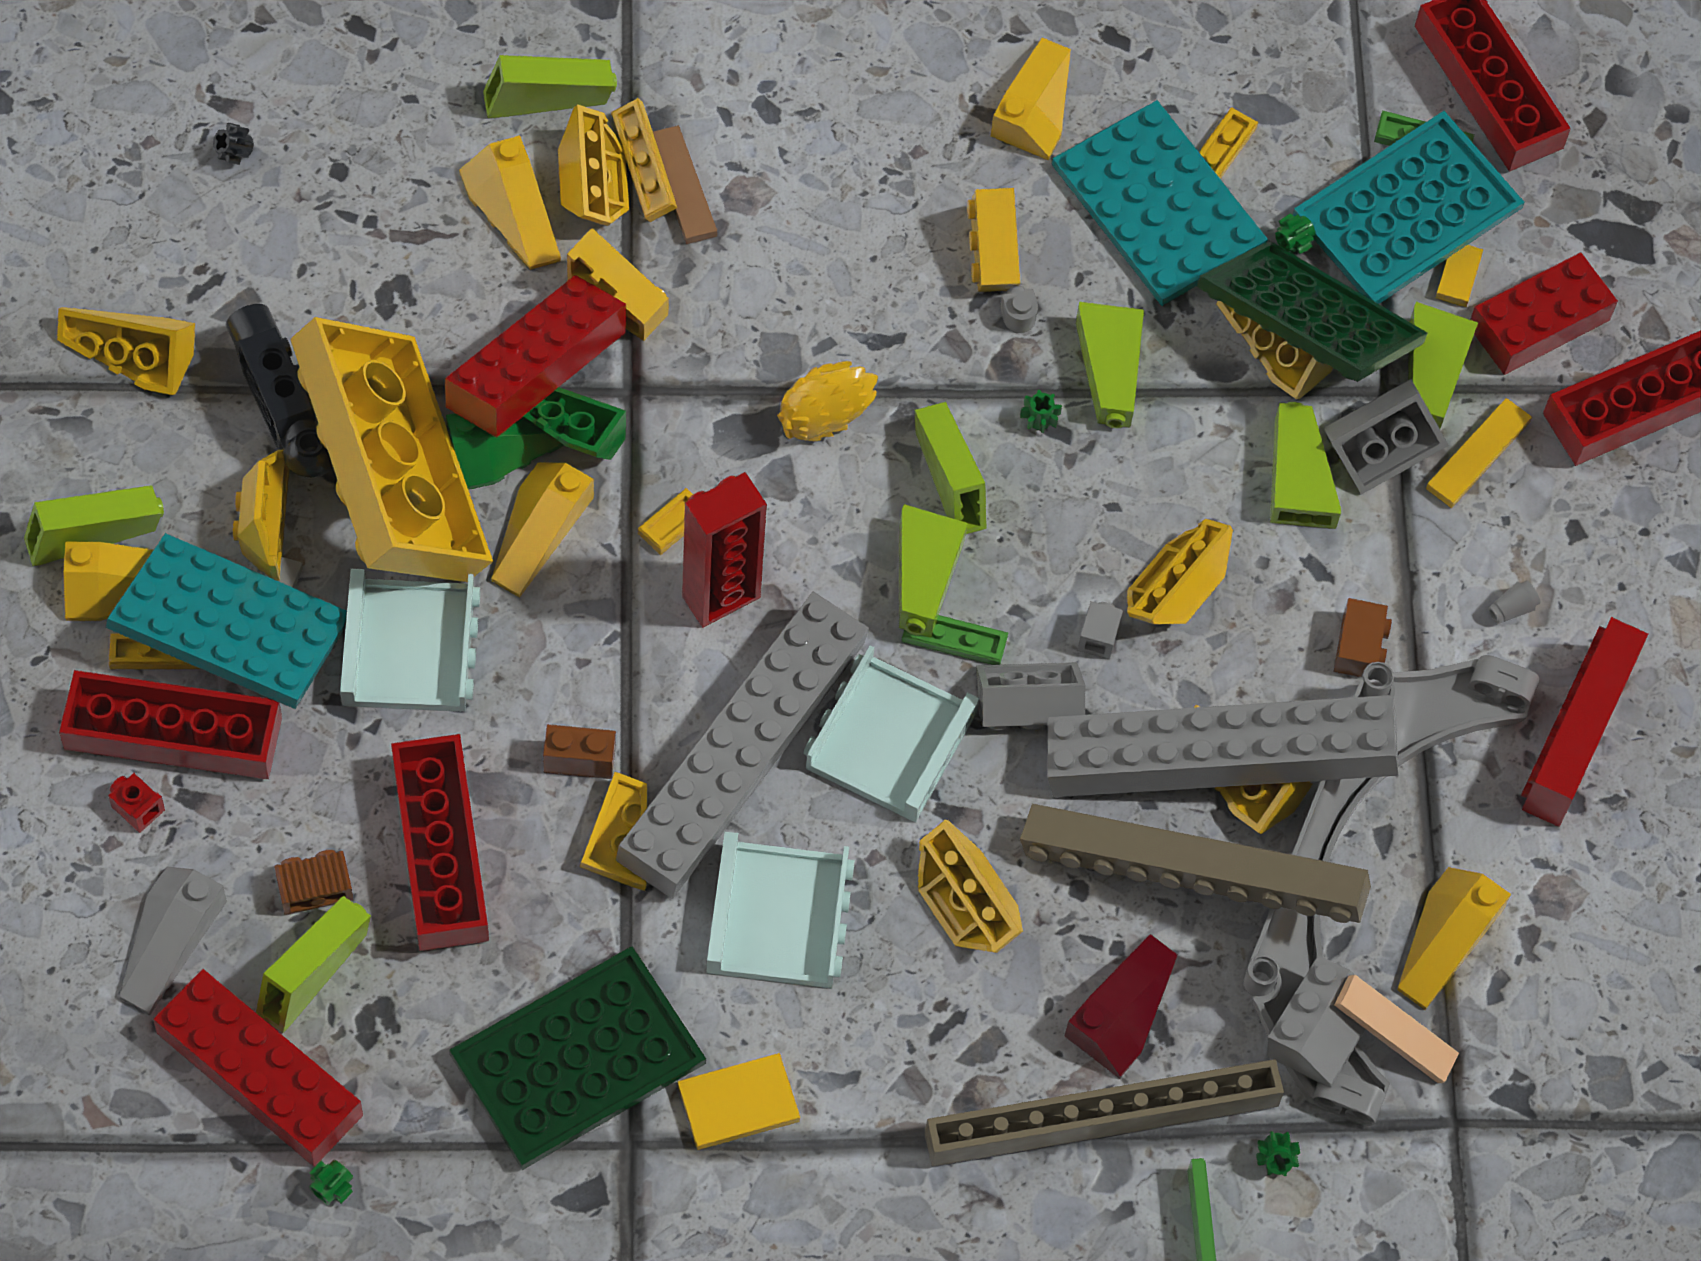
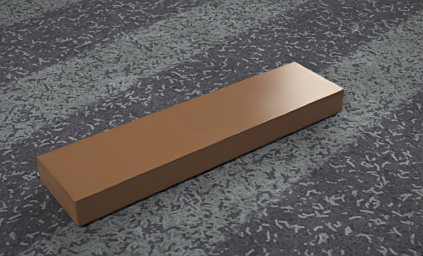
(692, 208)

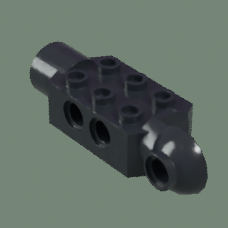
(277, 389)

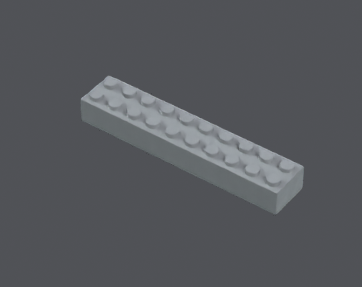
(741, 745)
(1222, 746)

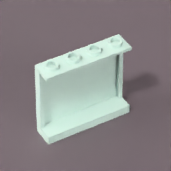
(409, 644)
(889, 736)
(779, 913)

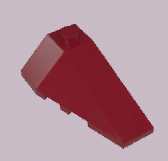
(1122, 1009)

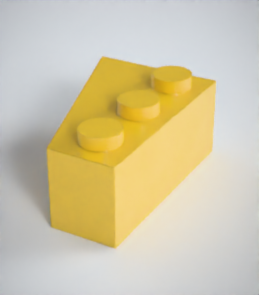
(994, 239)
(611, 272)

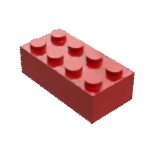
(1543, 313)

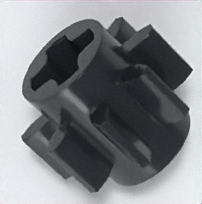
(233, 143)

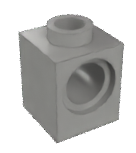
(1100, 629)

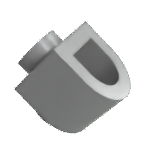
(1019, 309)

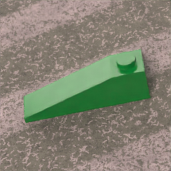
(581, 423)
(487, 458)

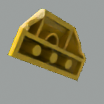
(592, 168)
(263, 513)
(1181, 575)
(966, 891)

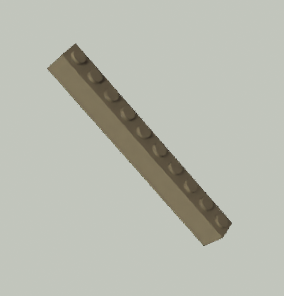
(1196, 863)
(1103, 1112)

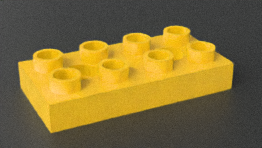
(390, 451)

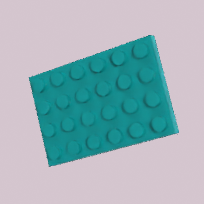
(1158, 201)
(1409, 208)
(228, 620)

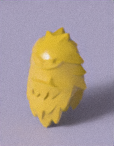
(826, 400)

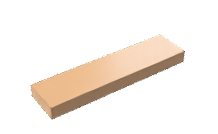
(1396, 1029)

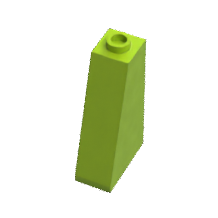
(546, 84)
(1111, 359)
(1440, 359)
(951, 466)
(1301, 474)
(90, 518)
(927, 561)
(310, 963)

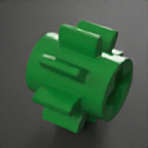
(1295, 233)
(1040, 411)
(1278, 1153)
(331, 1182)

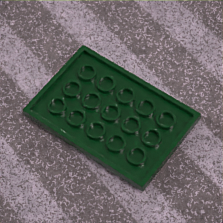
(1312, 310)
(577, 1057)

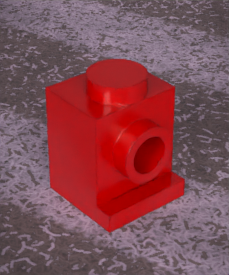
(137, 811)

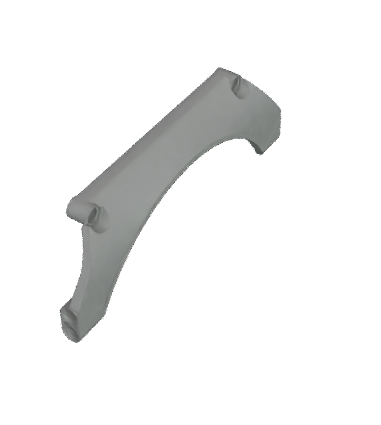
(1429, 711)

